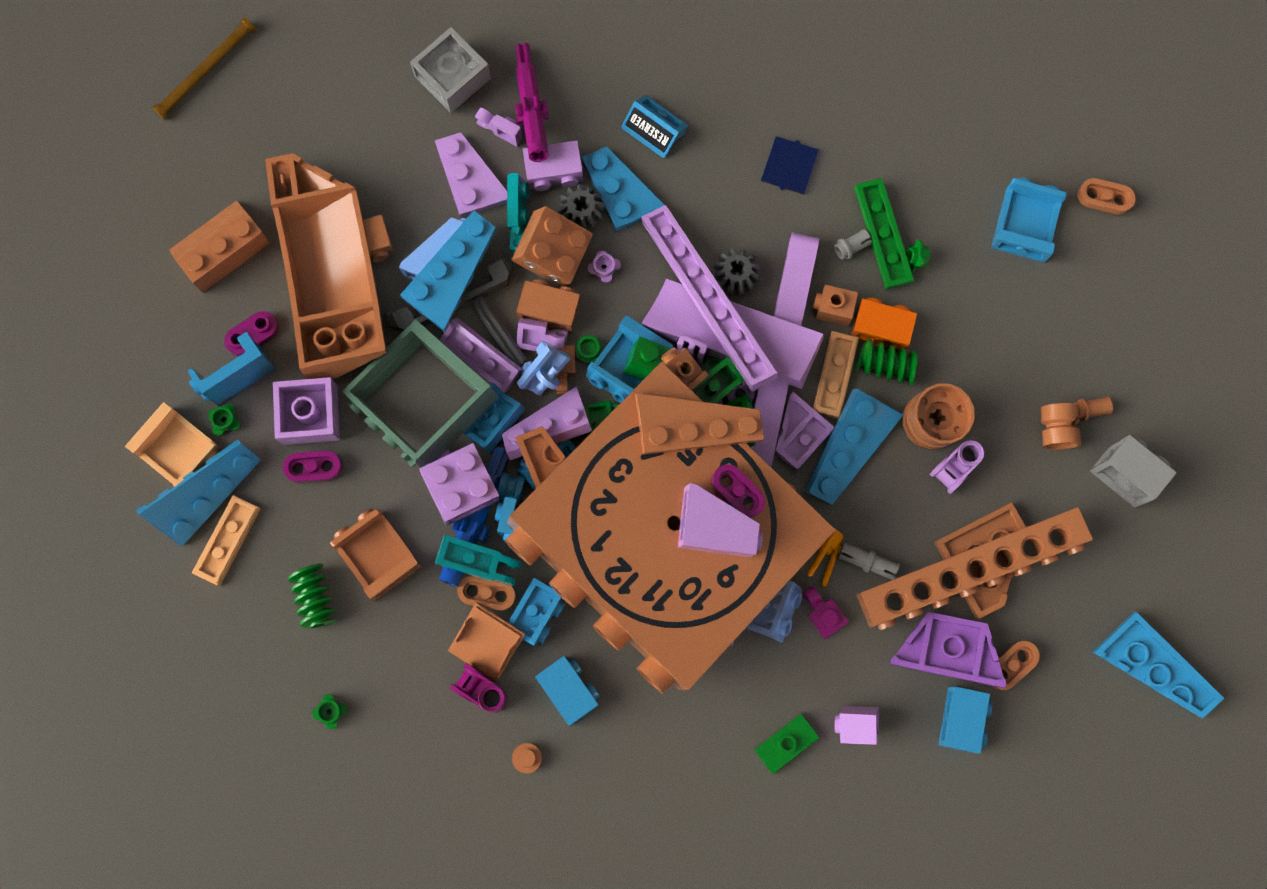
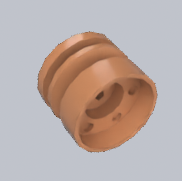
(951, 409)

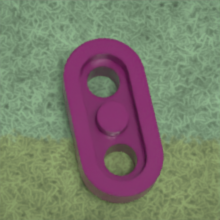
(250, 326)
(313, 466)
(739, 489)

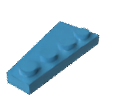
(444, 279)

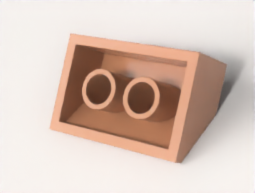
(219, 246)

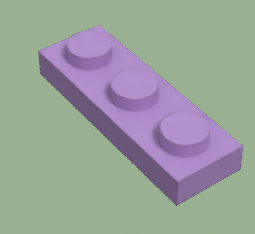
(480, 355)

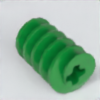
(888, 361)
(311, 597)

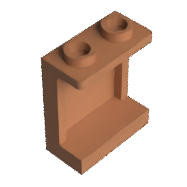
(375, 553)

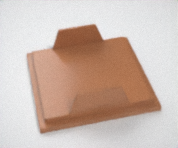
(486, 642)

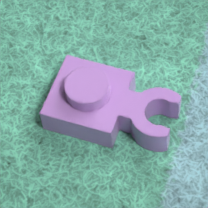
(504, 128)

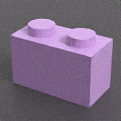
(560, 168)

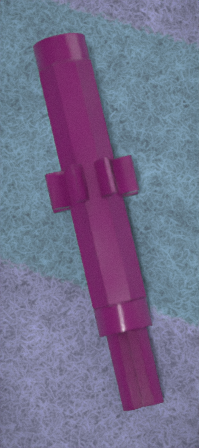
(531, 109)

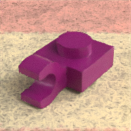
(825, 615)

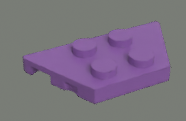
(952, 649)

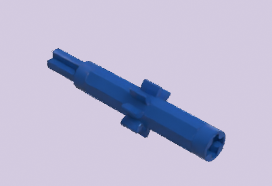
(472, 527)

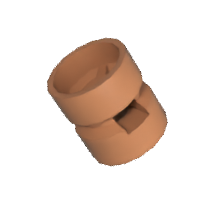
(1060, 426)

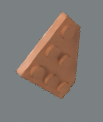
(984, 530)

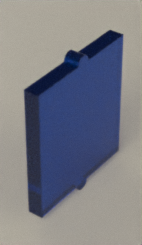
(789, 165)

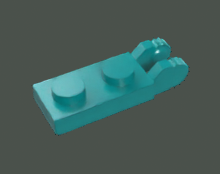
(474, 560)

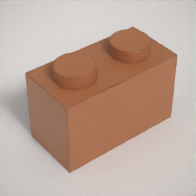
(549, 305)

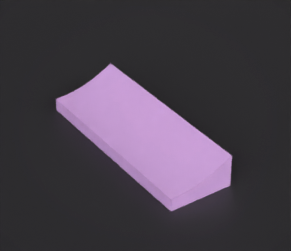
(785, 344)

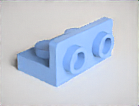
(777, 614)

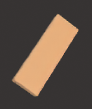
(835, 374)
(226, 540)

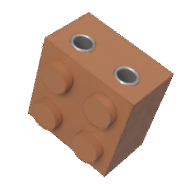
(552, 246)

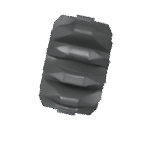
(577, 199)
(736, 261)

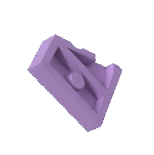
(800, 432)

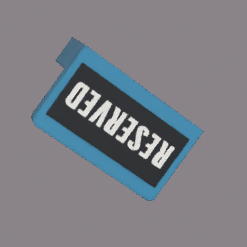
(654, 125)

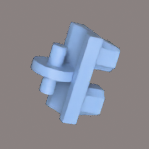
(544, 369)

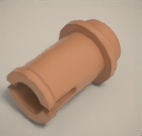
(1094, 407)

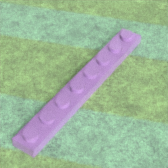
(709, 298)

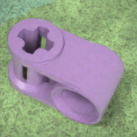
(954, 468)

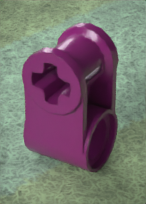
(475, 687)

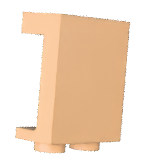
(172, 444)

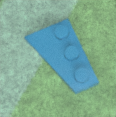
(621, 191)

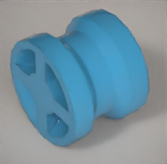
(511, 487)

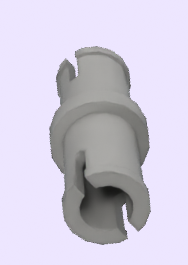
(869, 561)

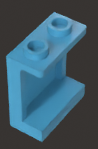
(1028, 219)
(609, 366)
(235, 375)

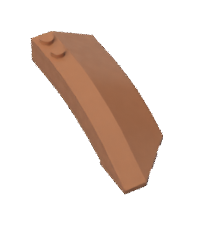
(325, 268)

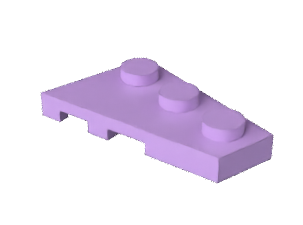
(469, 177)
(560, 418)

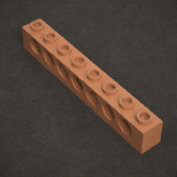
(1068, 525)

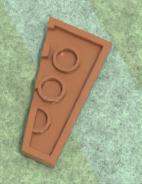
(684, 424)
(539, 454)

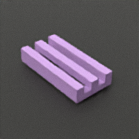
(700, 356)

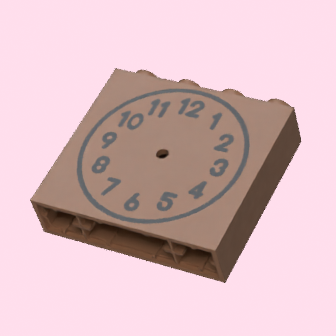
(613, 537)

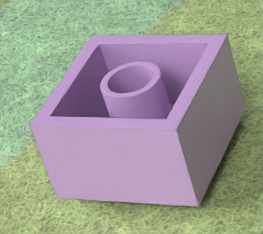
(306, 411)

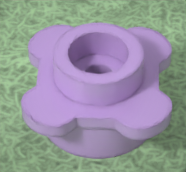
(603, 258)

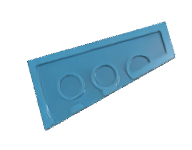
(853, 441)
(192, 501)
(1153, 661)

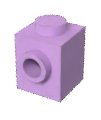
(858, 725)

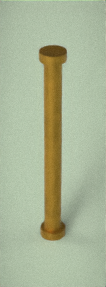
(214, 58)

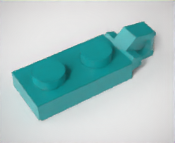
(517, 213)

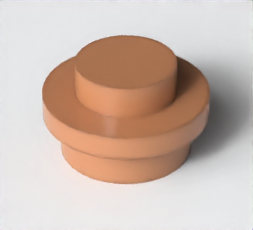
(527, 758)

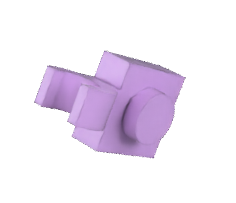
(533, 332)

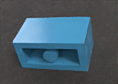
(567, 689)
(965, 720)

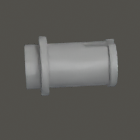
(853, 244)

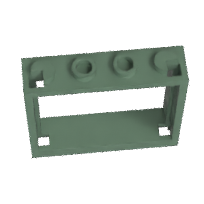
(384, 366)

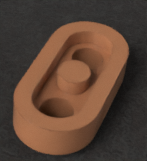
(1104, 194)
(486, 593)
(1013, 667)

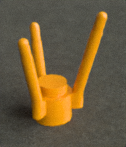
(833, 546)

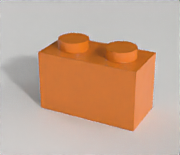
(883, 323)

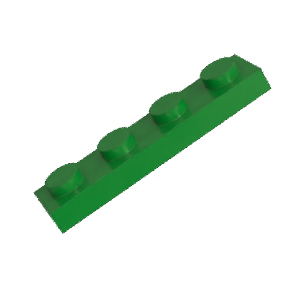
(884, 234)

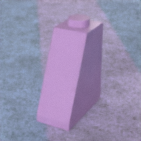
(716, 526)

